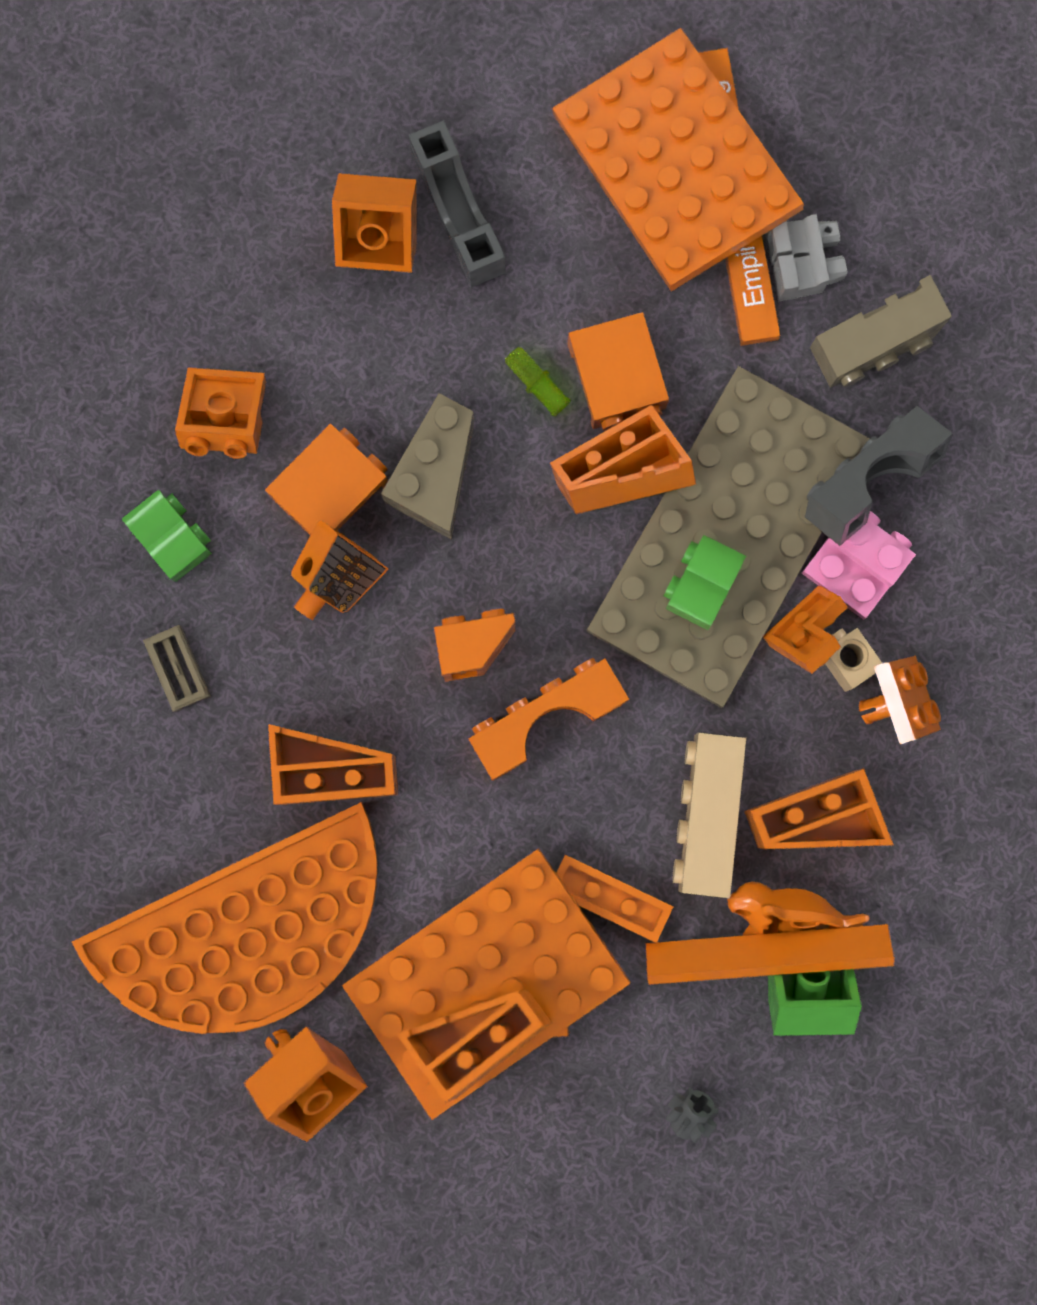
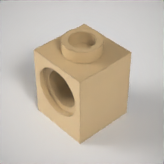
(866, 660)

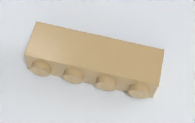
(711, 815)

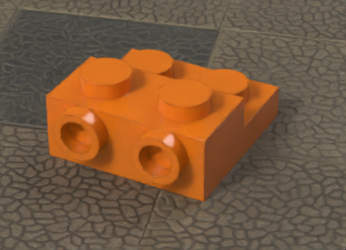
(221, 412)

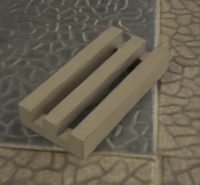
(190, 698)

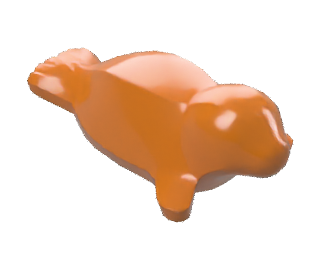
(787, 910)

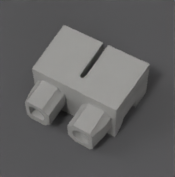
(800, 258)

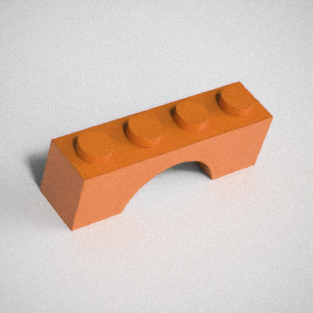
(591, 692)

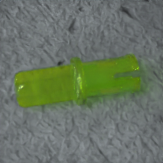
(537, 381)

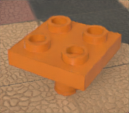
(904, 700)

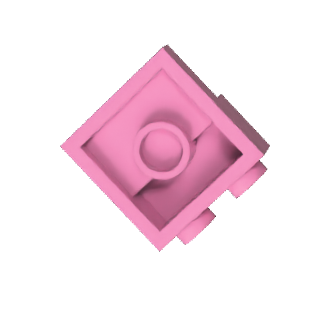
(861, 566)

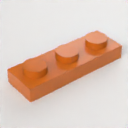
(614, 899)

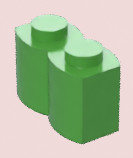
(167, 534)
(705, 581)

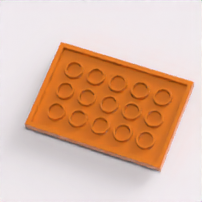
(677, 159)
(497, 941)

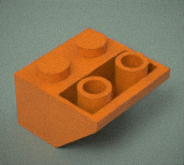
(471, 646)

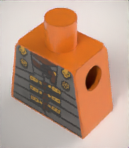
(333, 571)

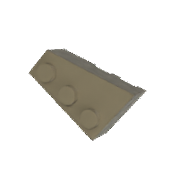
(881, 335)
(433, 467)

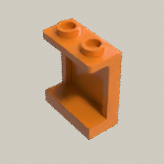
(618, 370)
(328, 481)

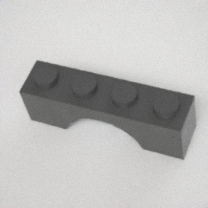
(455, 204)
(907, 447)

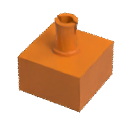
(375, 222)
(304, 1083)

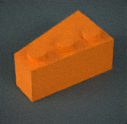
(624, 464)
(324, 769)
(822, 815)
(473, 1042)

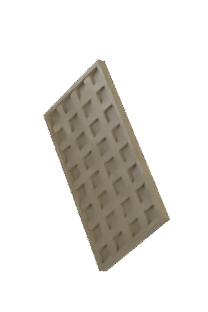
(749, 494)

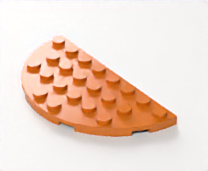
(246, 937)

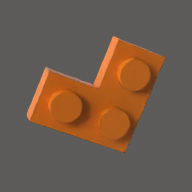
(802, 634)

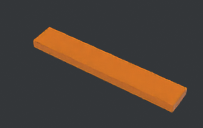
(769, 954)

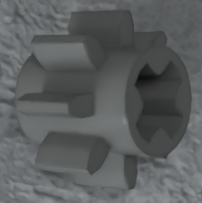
(692, 1115)

